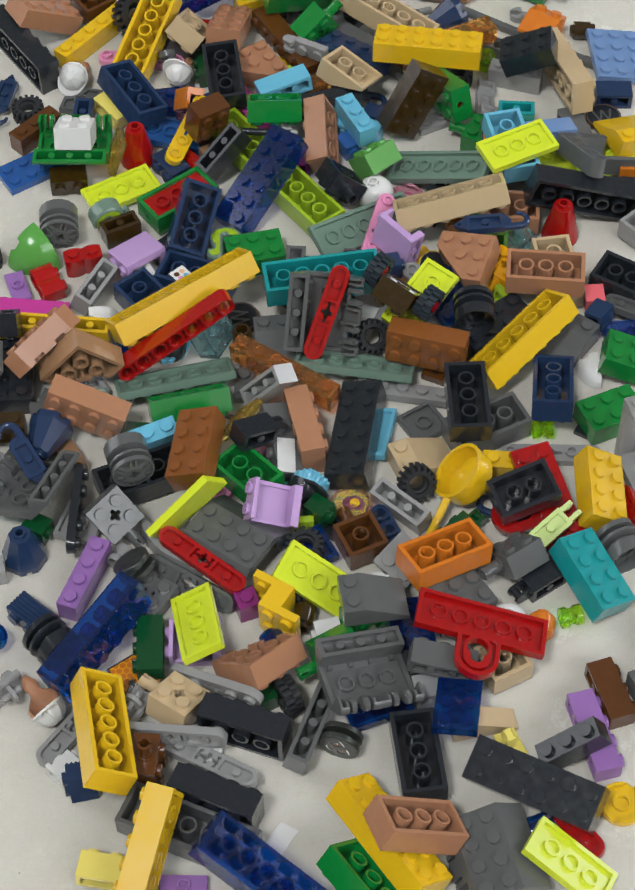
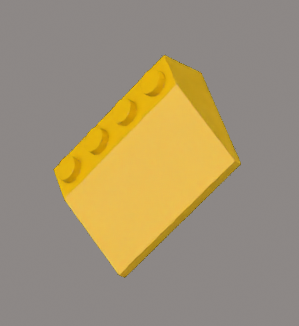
(619, 134)

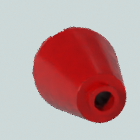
(138, 147)
(561, 221)

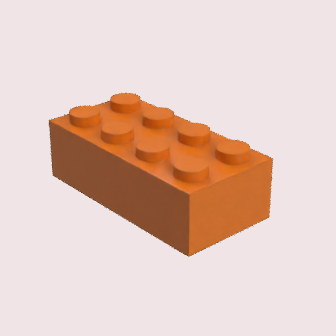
(443, 553)

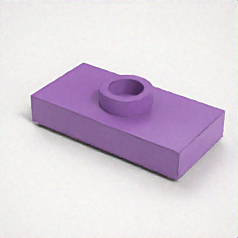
(17, 285)
(184, 882)

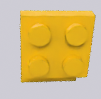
(276, 604)

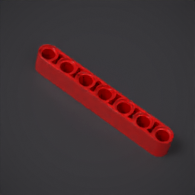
(176, 333)

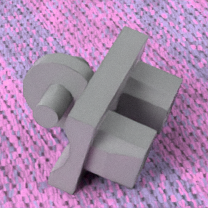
(10, 686)
(136, 703)

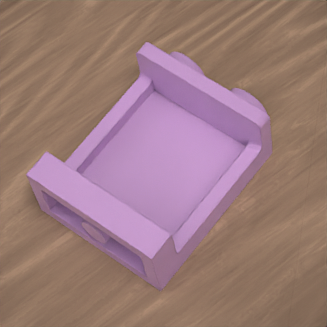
(392, 238)
(136, 253)
(272, 503)
(173, 653)

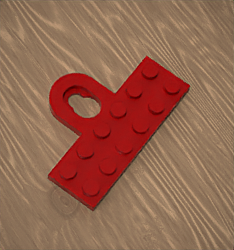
(525, 456)
(481, 624)

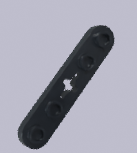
(75, 524)

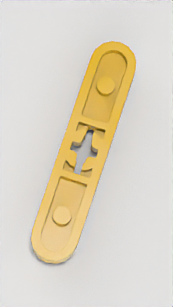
(179, 143)

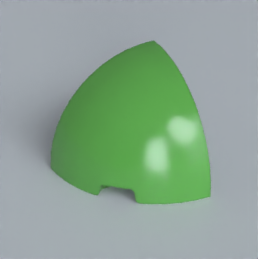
(32, 251)

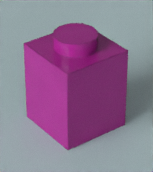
(246, 604)

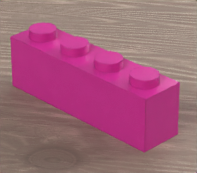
(30, 305)

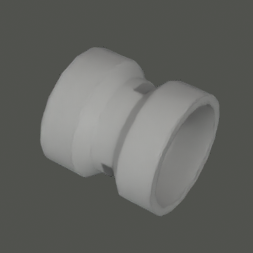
(120, 550)

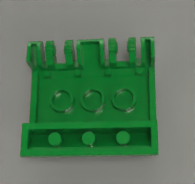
(97, 156)

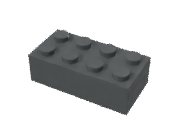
(509, 423)

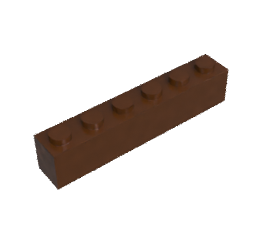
(273, 28)

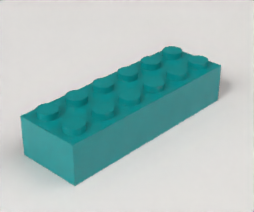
(277, 273)

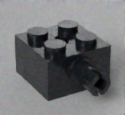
(340, 182)

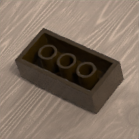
(412, 99)

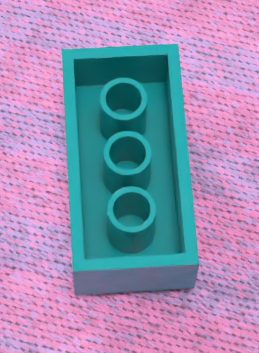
(591, 574)

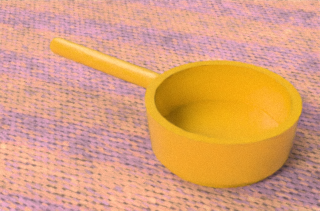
(461, 479)

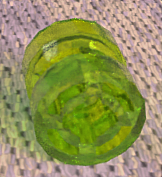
(486, 58)
(546, 430)
(570, 616)

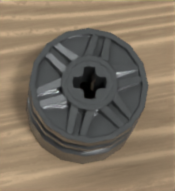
(59, 222)
(129, 459)
(619, 542)

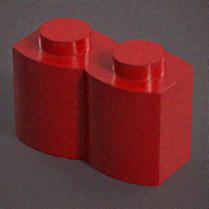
(81, 260)
(48, 282)

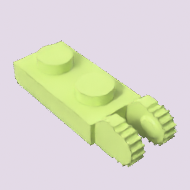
(555, 524)

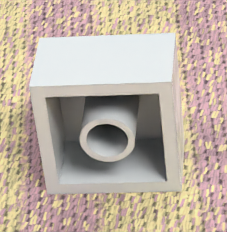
(74, 133)

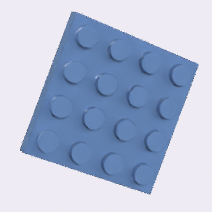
(612, 54)

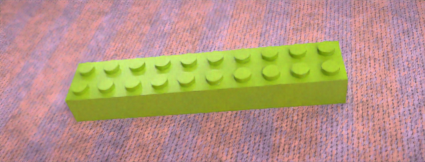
(300, 196)

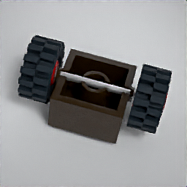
(398, 294)

